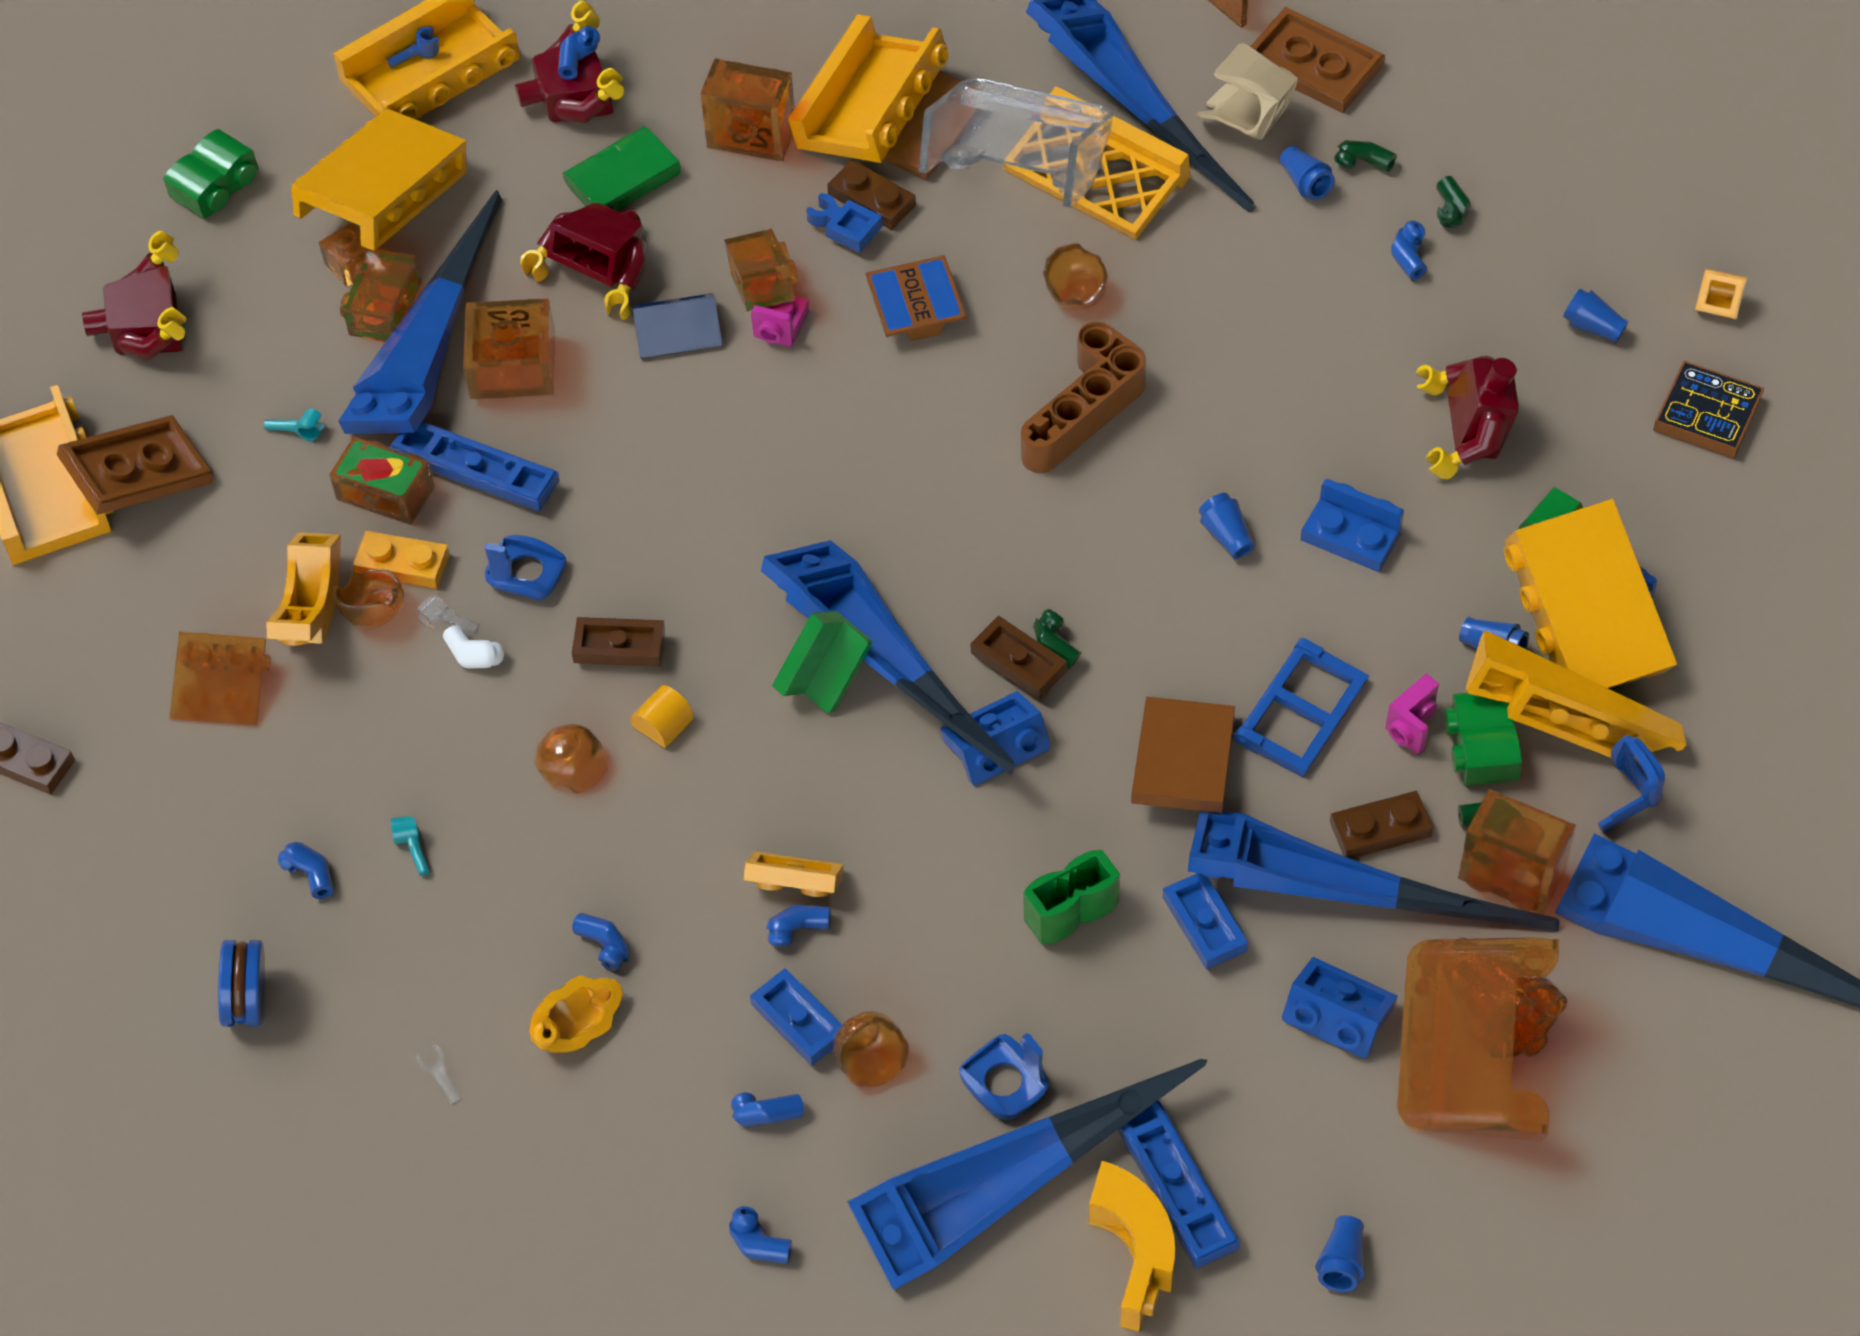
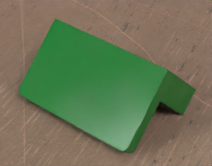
(823, 660)

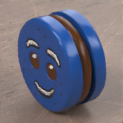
(241, 983)

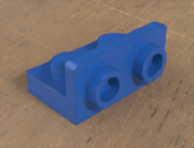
(1353, 525)
(1013, 725)
(1338, 1007)

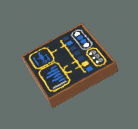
(1708, 409)

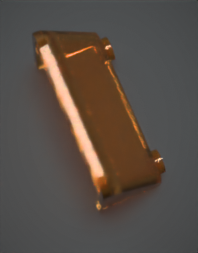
(1462, 1037)

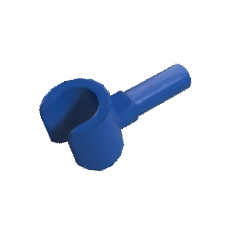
(425, 46)

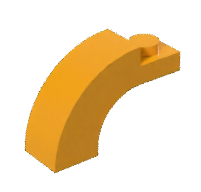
(308, 593)
(1138, 1218)

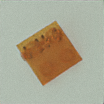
(218, 678)

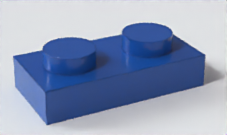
(1205, 920)
(796, 1016)

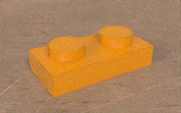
(407, 558)
(774, 871)

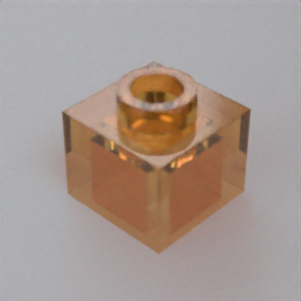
(343, 252)

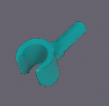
(306, 427)
(406, 831)

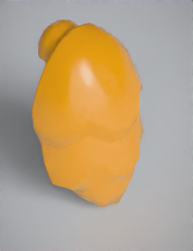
(575, 1014)

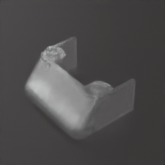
(1019, 130)

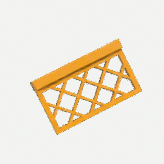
(1141, 150)

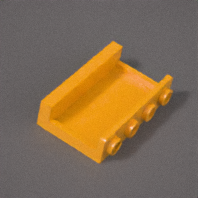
(468, 53)
(866, 92)
(382, 175)
(38, 497)
(1589, 596)

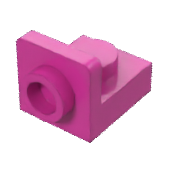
(779, 322)
(1410, 713)

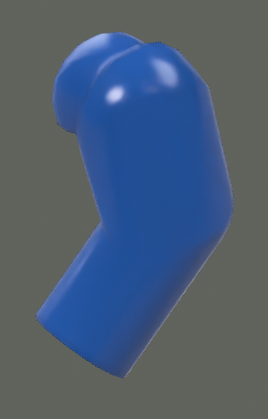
(576, 48)
(1406, 248)
(315, 865)
(796, 917)
(606, 933)
(752, 1112)
(753, 1240)

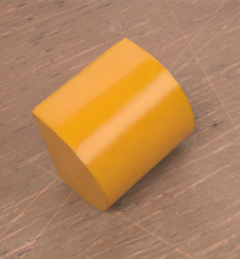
(1721, 293)
(663, 716)

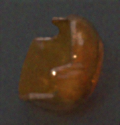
(1075, 277)
(370, 598)
(571, 758)
(870, 1049)

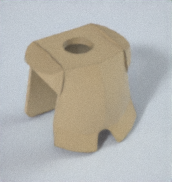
(1249, 75)

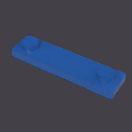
(480, 465)
(1179, 1186)

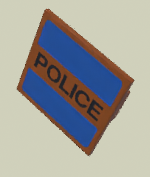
(916, 298)

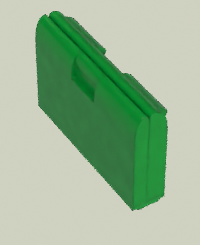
(623, 171)

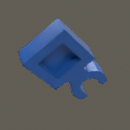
(847, 224)

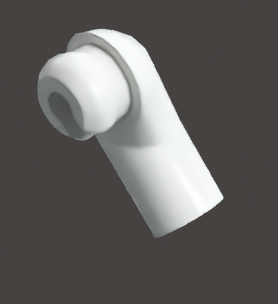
(472, 653)

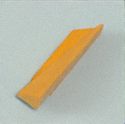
(1564, 701)

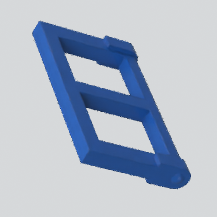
(1275, 692)

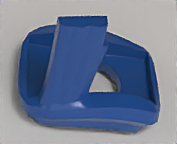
(511, 548)
(1647, 779)
(1007, 1051)

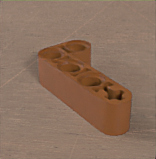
(1110, 381)

